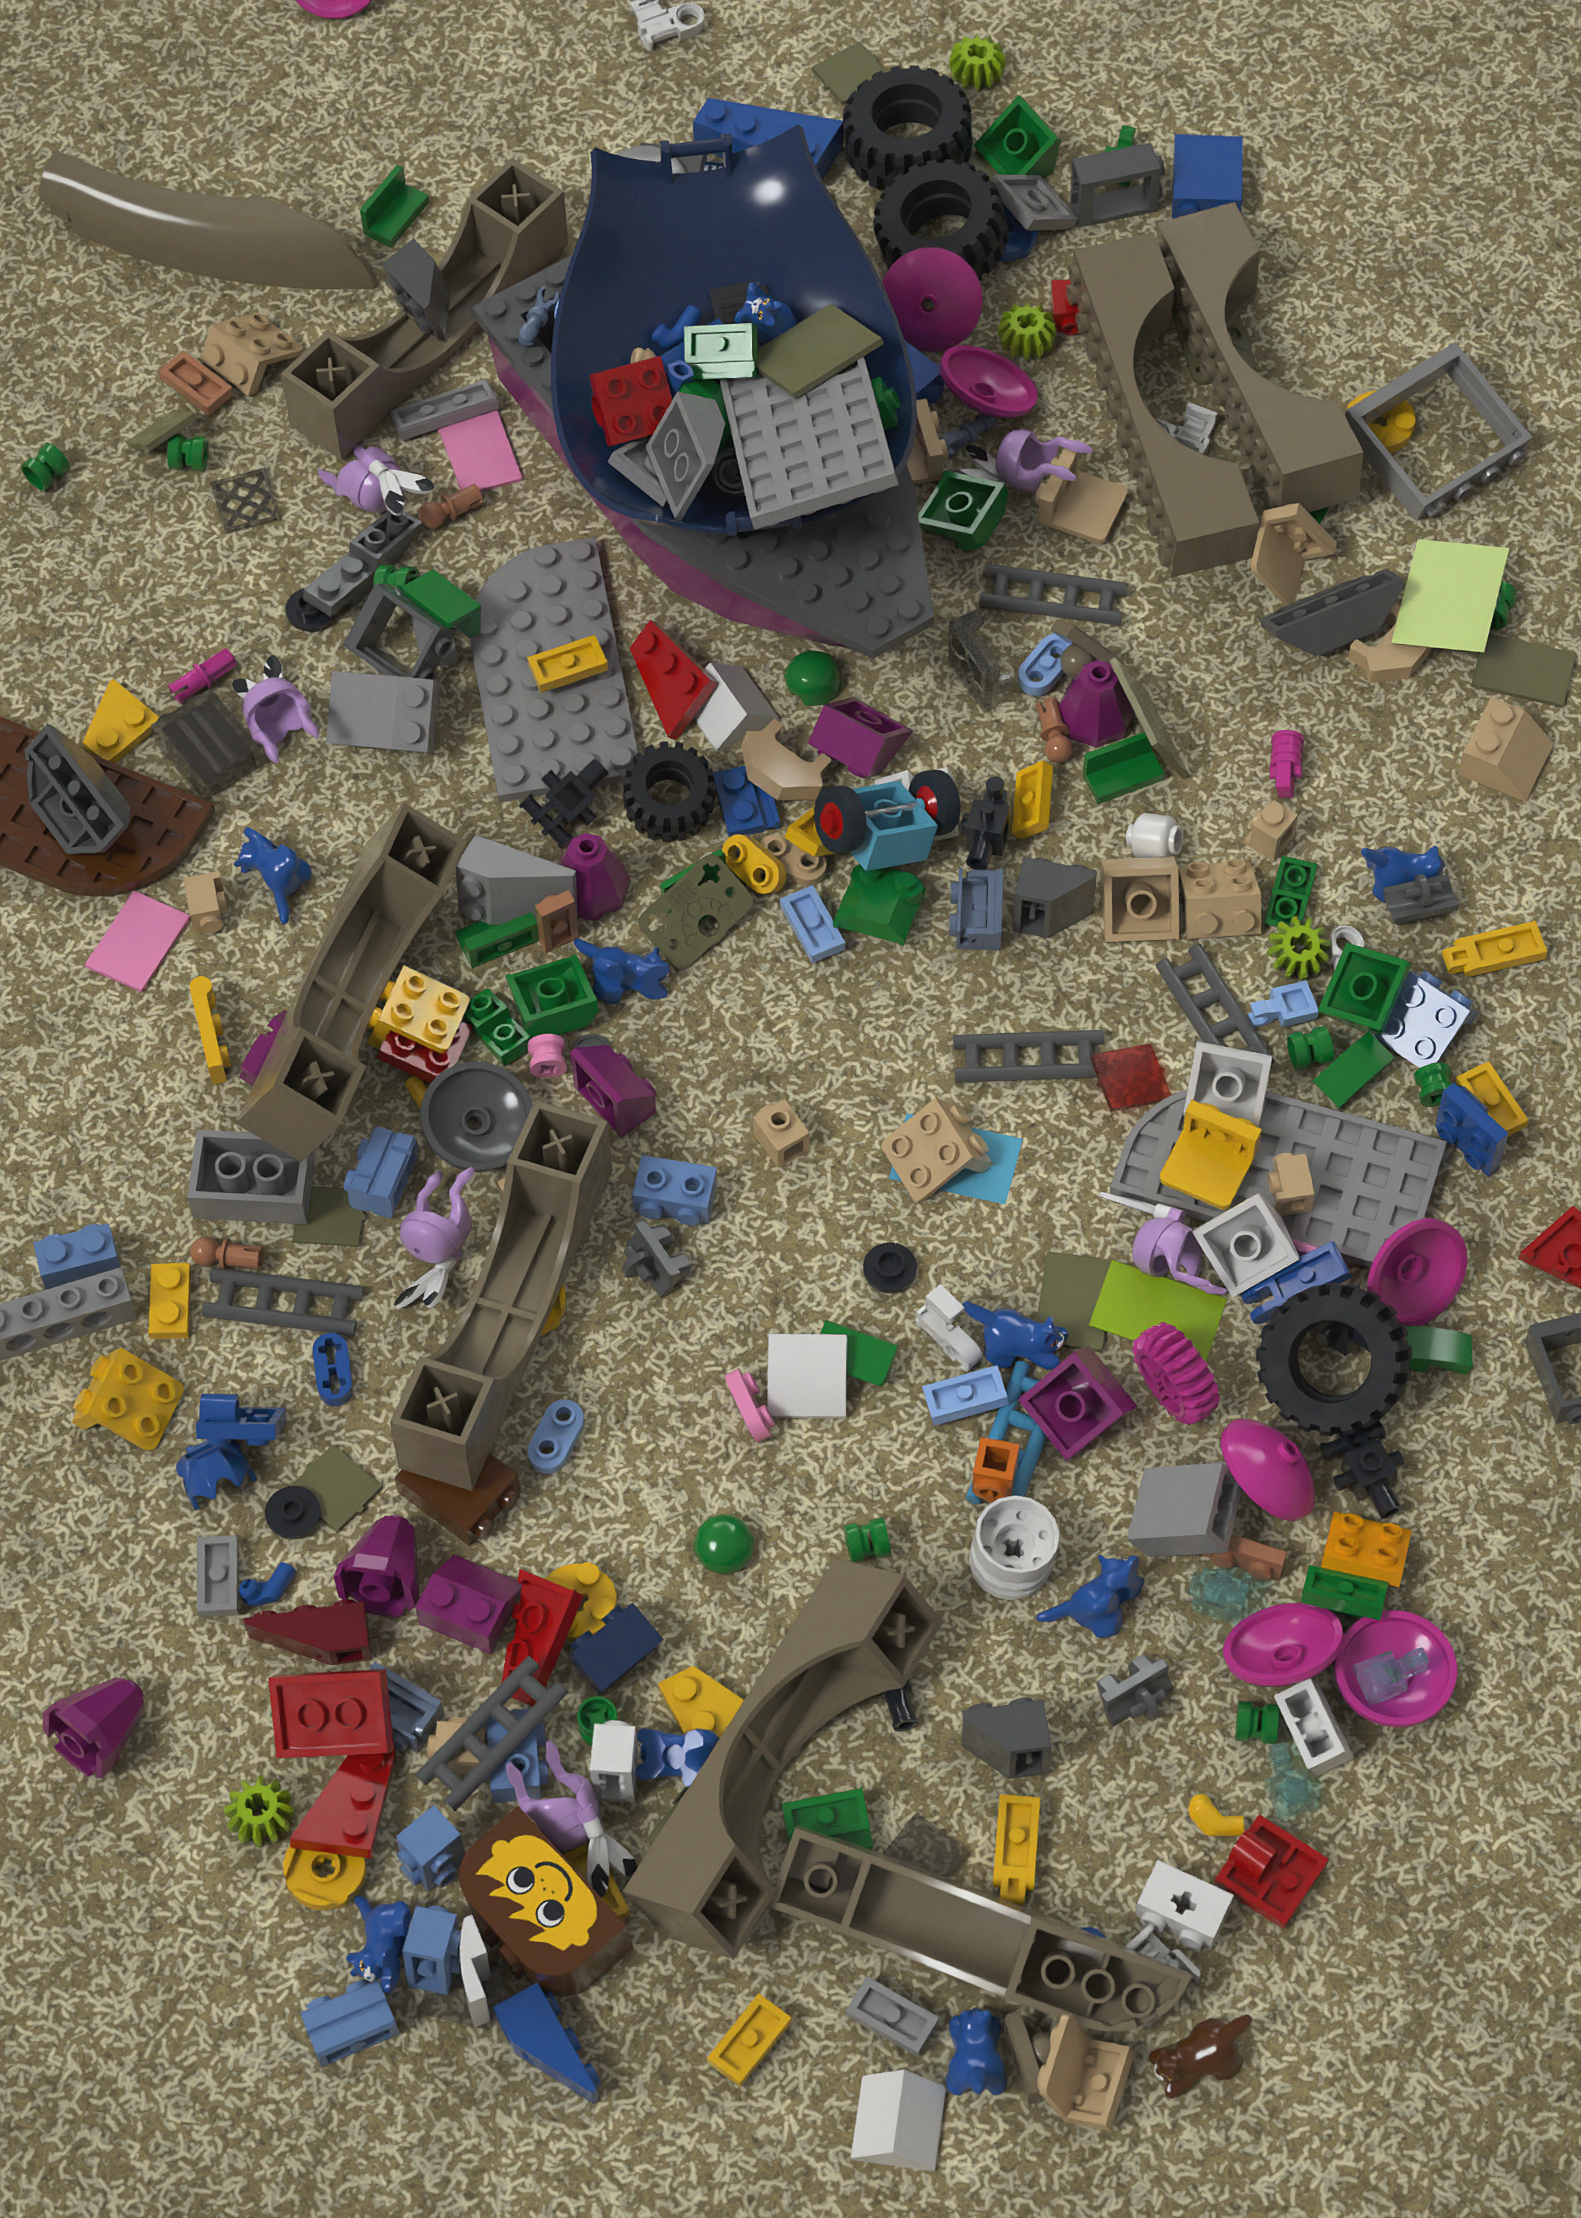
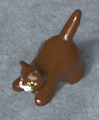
(1206, 2051)

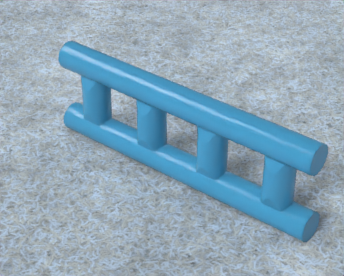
(1009, 1416)

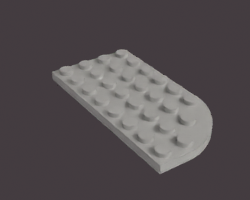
(807, 448)
(528, 608)
(1362, 1171)

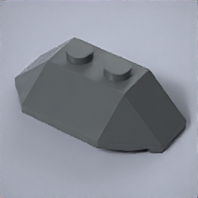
(1336, 614)
(73, 794)

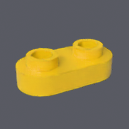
(752, 861)

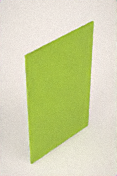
(1138, 1301)

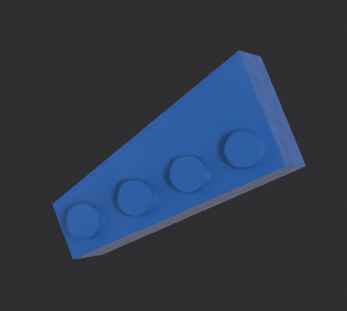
(755, 125)

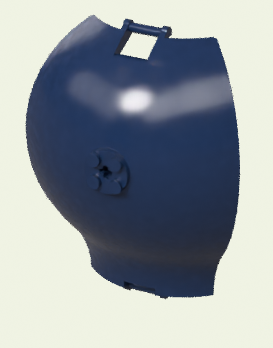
(667, 240)

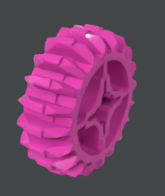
(1176, 1373)

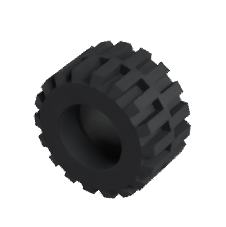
(668, 764)

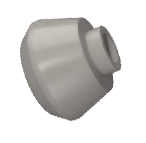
(727, 473)

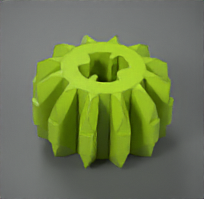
(977, 62)
(1026, 331)
(1311, 955)
(273, 1818)

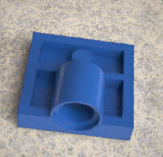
(1466, 1124)
(225, 1420)

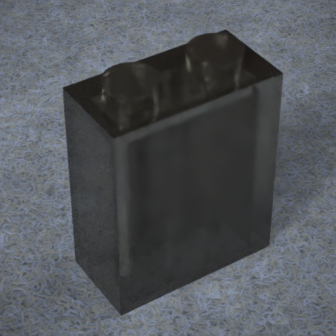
(206, 744)

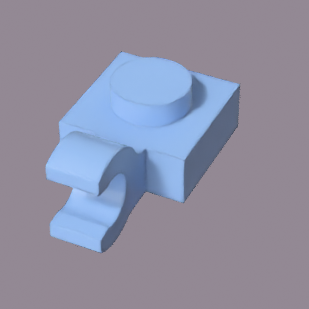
(1288, 1003)

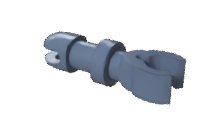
(537, 318)
(968, 433)

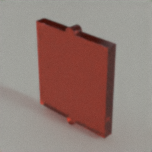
(1130, 1077)

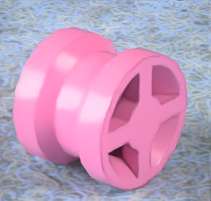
(547, 1056)

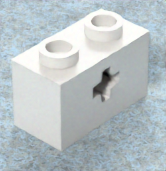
(1313, 1726)
(614, 1761)
(1168, 1890)

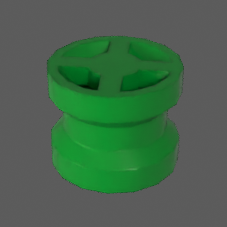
(1433, 1081)

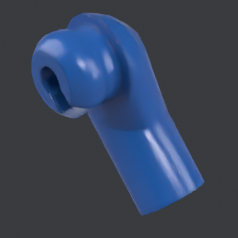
(668, 338)
(269, 1591)

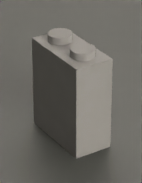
(1185, 1510)

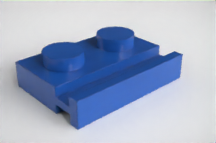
(744, 804)

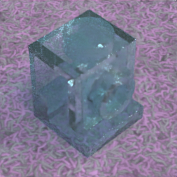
(1219, 1594)

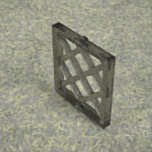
(252, 521)

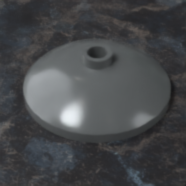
(480, 1094)

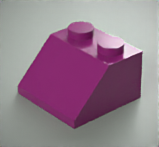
(858, 736)
(612, 1087)
(1077, 1402)
(468, 1603)

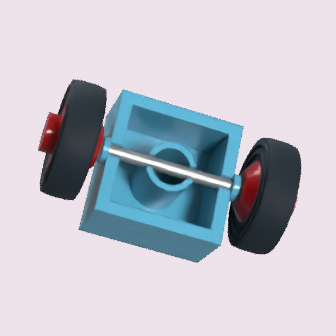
(886, 821)

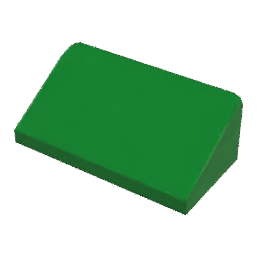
(867, 1355)

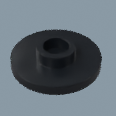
(304, 615)
(889, 1267)
(292, 1512)

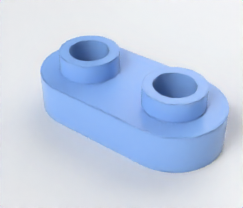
(1042, 666)
(556, 1434)

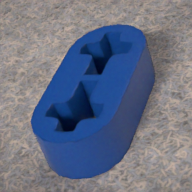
(324, 1369)

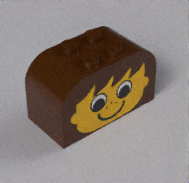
(539, 1909)

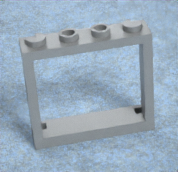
(1480, 394)

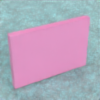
(480, 452)
(137, 941)

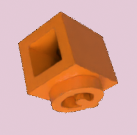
(995, 1469)

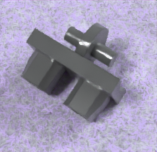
(1420, 899)
(651, 1262)
(1138, 1693)

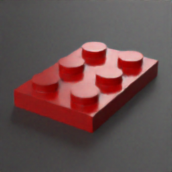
(331, 1713)

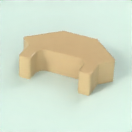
(1386, 659)
(778, 768)

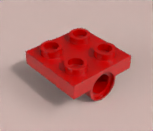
(630, 399)
(421, 1060)
(1271, 1871)

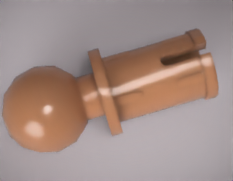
(433, 514)
(1054, 731)
(206, 1252)

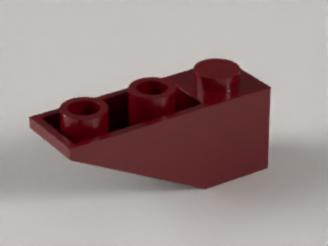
(324, 1634)

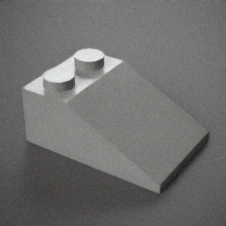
(685, 448)
(383, 711)
(506, 883)

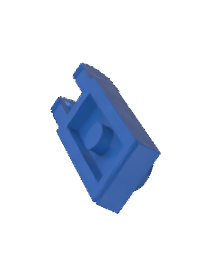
(1311, 1269)

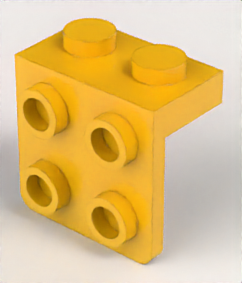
(419, 1011)
(1211, 1155)
(128, 1399)

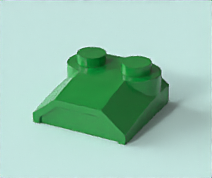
(964, 509)
(881, 903)
(553, 997)

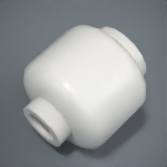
(1154, 836)

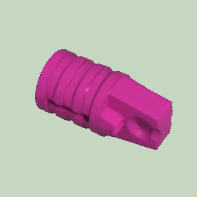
(1286, 760)

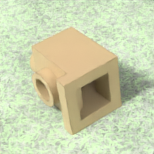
(1272, 830)
(206, 901)
(1291, 1184)

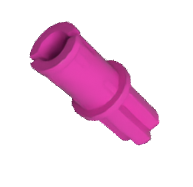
(203, 675)

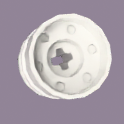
(1007, 1528)

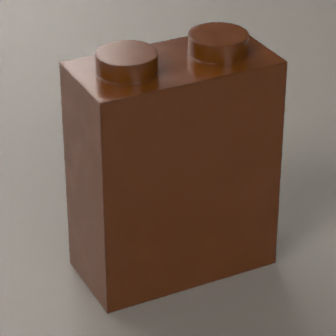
(459, 1510)

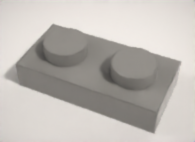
(217, 1576)
(892, 2016)

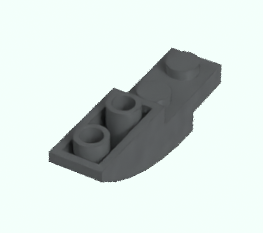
(354, 574)

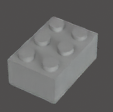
(247, 1180)

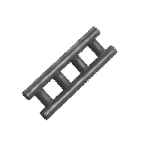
(1072, 586)
(1218, 992)
(1011, 1041)
(267, 1284)
(466, 1736)

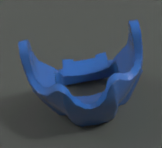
(207, 1464)

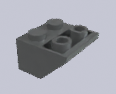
(419, 288)
(1052, 896)
(1009, 1737)

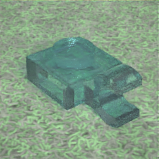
(1385, 1677)
(1289, 1788)

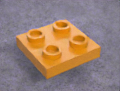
(1366, 1548)

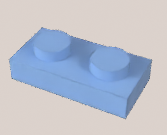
(812, 924)
(965, 1395)

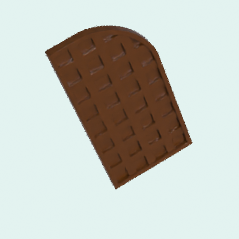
(158, 838)

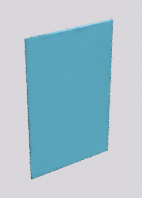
(996, 1180)

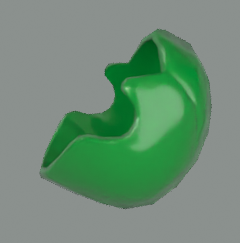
(813, 677)
(724, 1544)

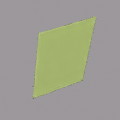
(1450, 595)

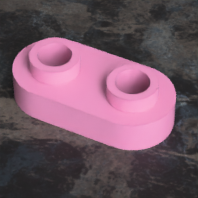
(756, 1417)

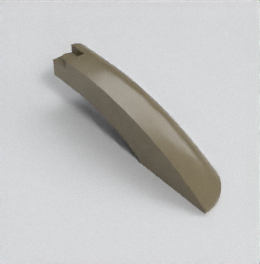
(202, 233)
(973, 1935)

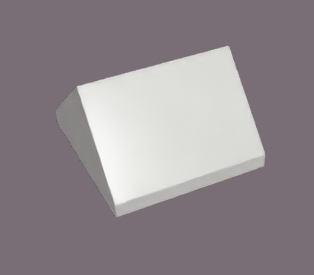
(732, 707)
(1229, 1080)
(1247, 1244)
(898, 2120)

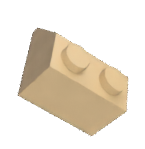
(1506, 750)
(1140, 898)

